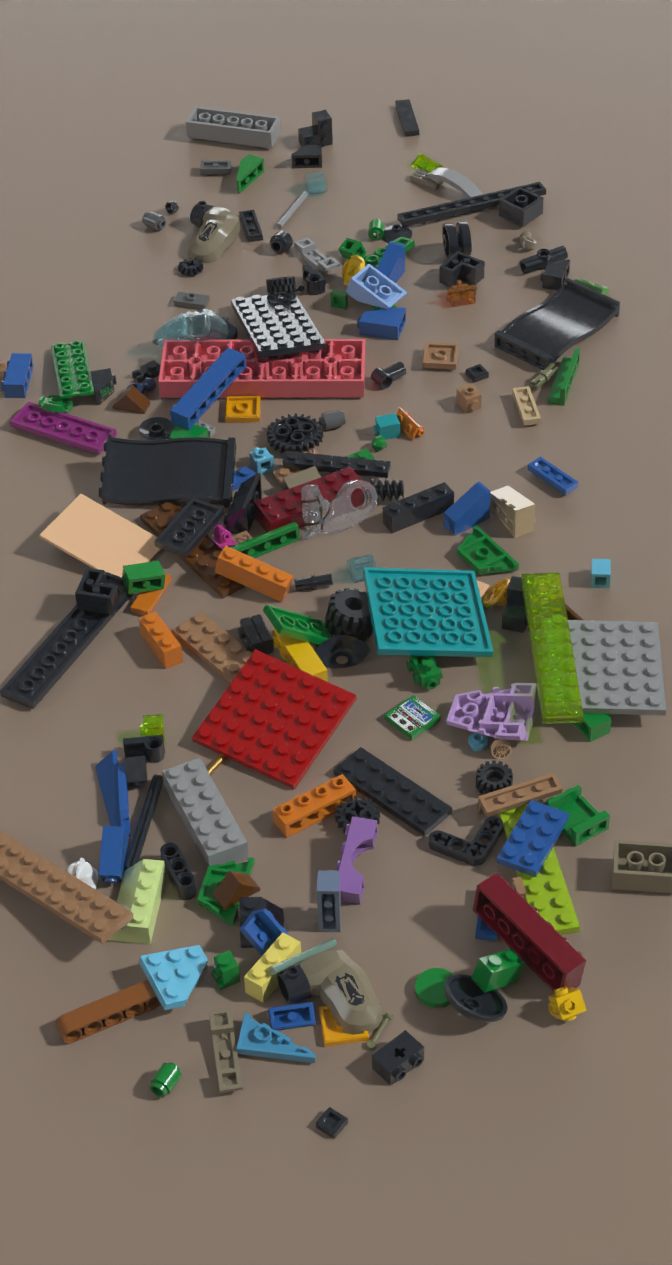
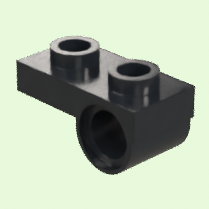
(315, 282)
(152, 746)

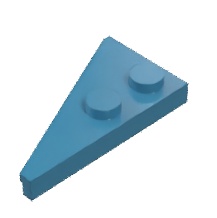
(262, 1041)

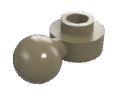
(527, 241)

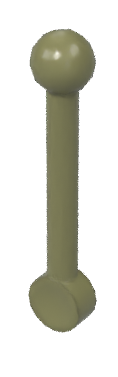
(371, 1043)

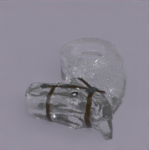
(340, 514)

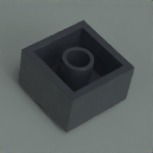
(521, 206)

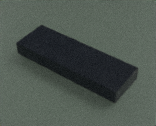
(251, 225)

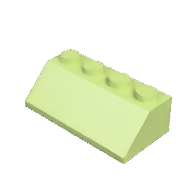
(142, 895)

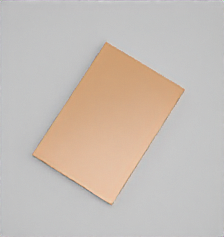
(100, 537)

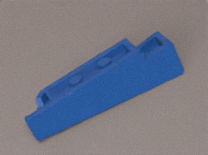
(114, 790)

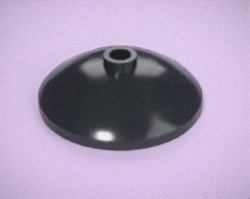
(472, 1001)

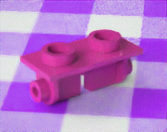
(222, 537)

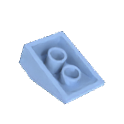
(374, 288)

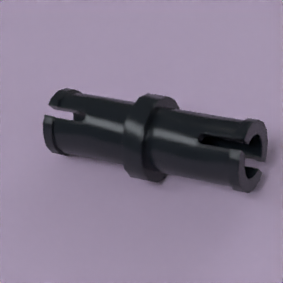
(313, 582)

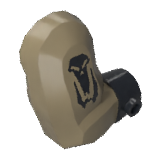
(216, 233)
(339, 984)

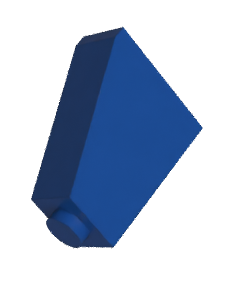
(393, 261)
(383, 323)
(468, 510)
(113, 854)

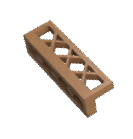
(518, 795)

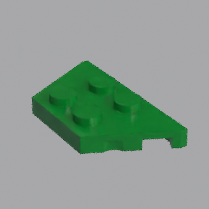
(485, 554)
(212, 879)

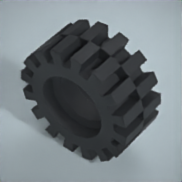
(281, 284)
(493, 770)

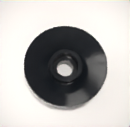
(396, 231)
(156, 428)

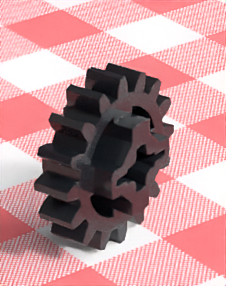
(356, 807)

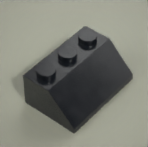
(242, 509)

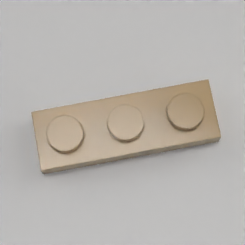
(526, 405)

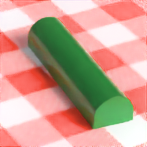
(269, 541)

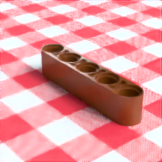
(107, 1012)

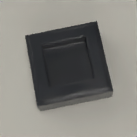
(477, 373)
(331, 1122)

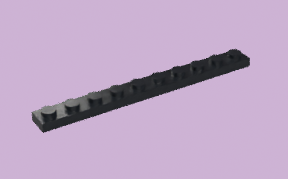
(462, 206)

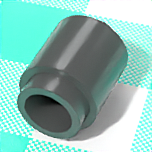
(154, 220)
(332, 419)

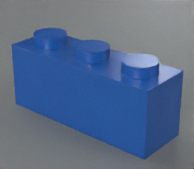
(17, 375)

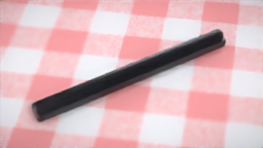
(144, 821)

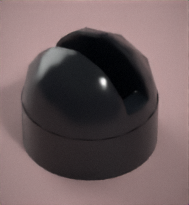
(171, 204)

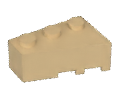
(513, 510)

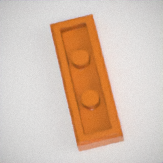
(147, 600)

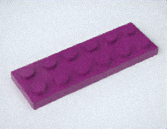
(62, 428)

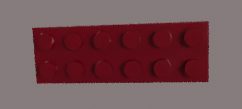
(287, 505)
(528, 934)

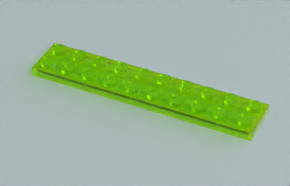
(552, 648)

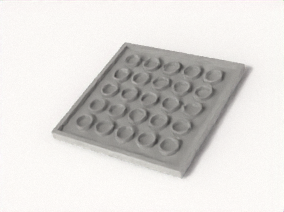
(618, 667)

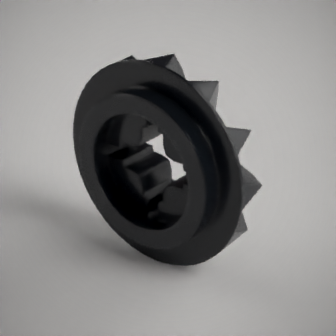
(190, 267)

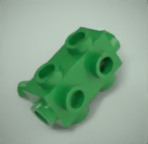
(425, 671)

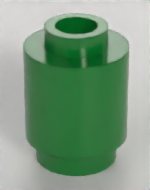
(376, 230)
(165, 1079)

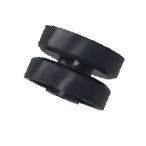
(456, 238)

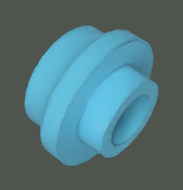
(478, 741)

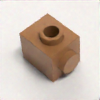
(468, 398)

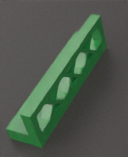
(564, 379)

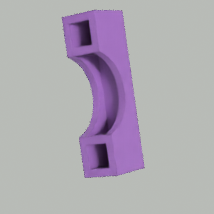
(360, 837)

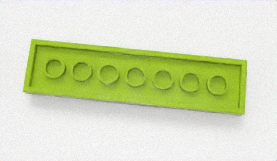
(547, 890)

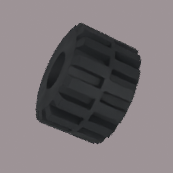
(349, 614)

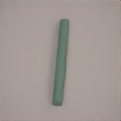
(302, 956)

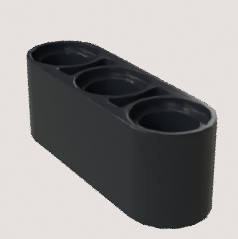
(178, 871)

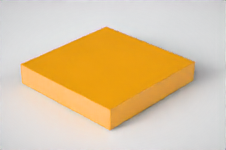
(242, 409)
(333, 1033)

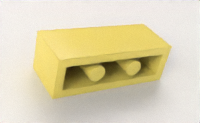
(258, 980)

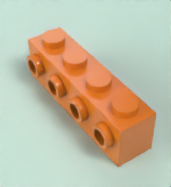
(253, 573)
(312, 806)

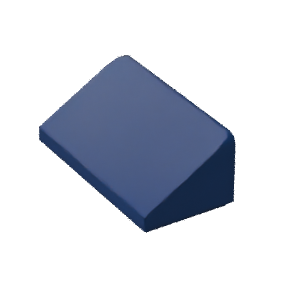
(291, 1016)

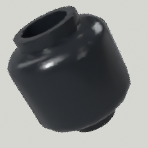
(281, 242)

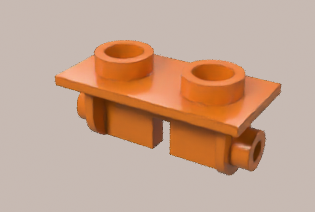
(409, 425)

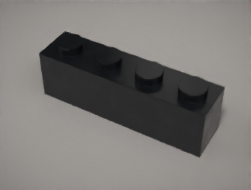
(417, 507)

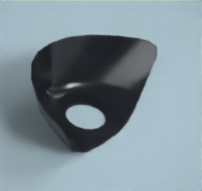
(350, 647)

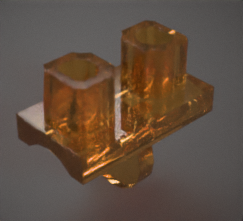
(460, 292)

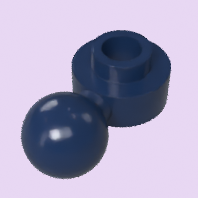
(148, 384)

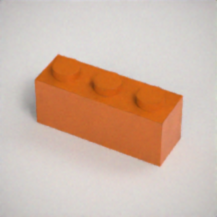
(160, 640)

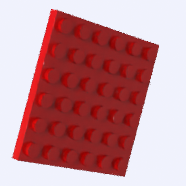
(274, 719)

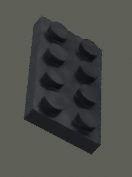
(189, 527)

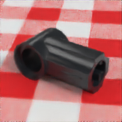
(386, 376)

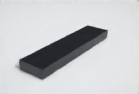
(407, 117)

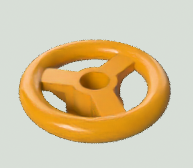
(498, 593)

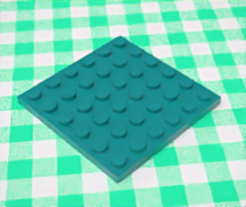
(427, 612)

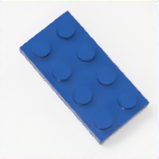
(533, 838)

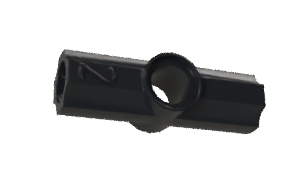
(543, 258)

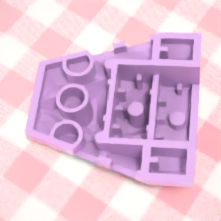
(497, 714)

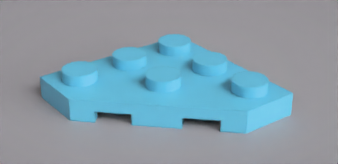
(174, 974)

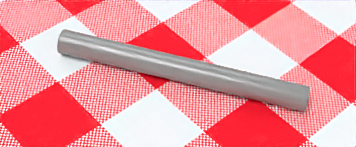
(293, 208)

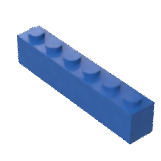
(208, 388)

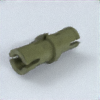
(543, 377)

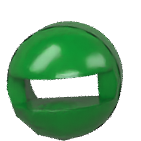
(379, 443)

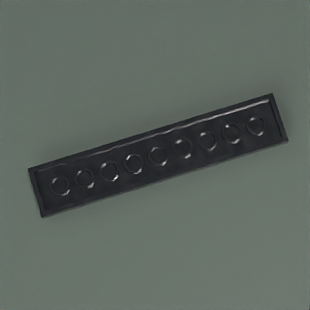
(59, 651)

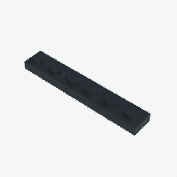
(332, 464)

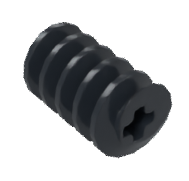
(389, 489)

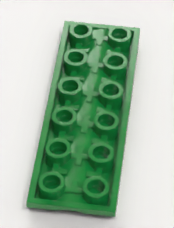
(72, 370)

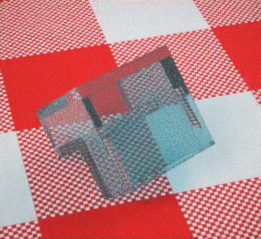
(315, 182)
(356, 565)

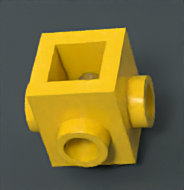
(566, 1003)

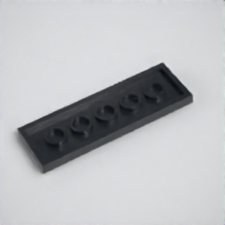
(393, 791)

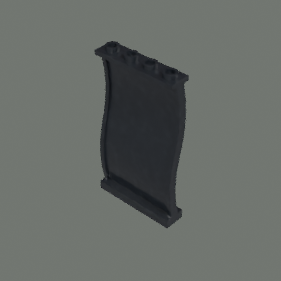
(556, 324)
(168, 470)

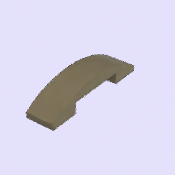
(225, 1050)

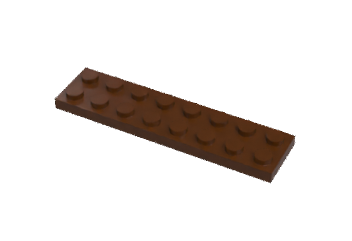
(201, 559)

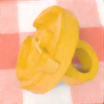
(352, 267)

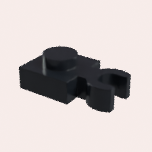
(148, 370)

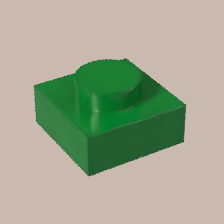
(339, 299)

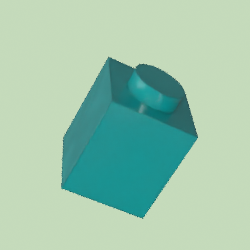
(387, 426)

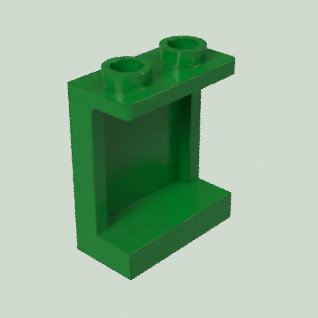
(583, 820)

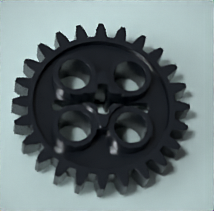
(294, 433)

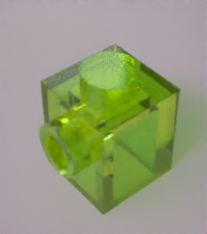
(153, 726)

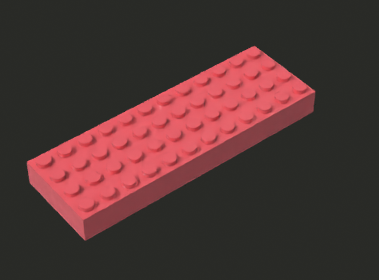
(319, 373)

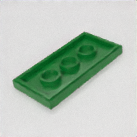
(297, 625)

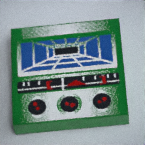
(412, 717)

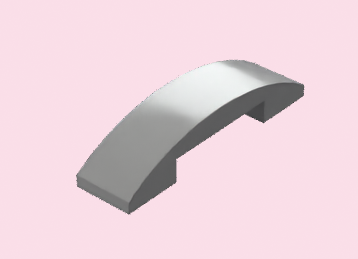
(455, 180)
(313, 257)

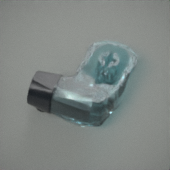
(196, 325)

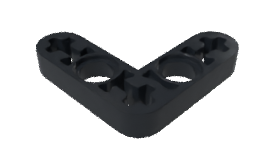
(468, 849)

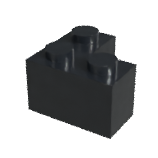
(319, 133)
(461, 267)
(95, 594)
(514, 613)

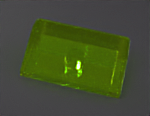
(425, 163)

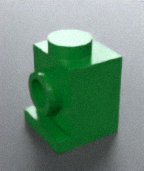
(351, 247)
(225, 970)

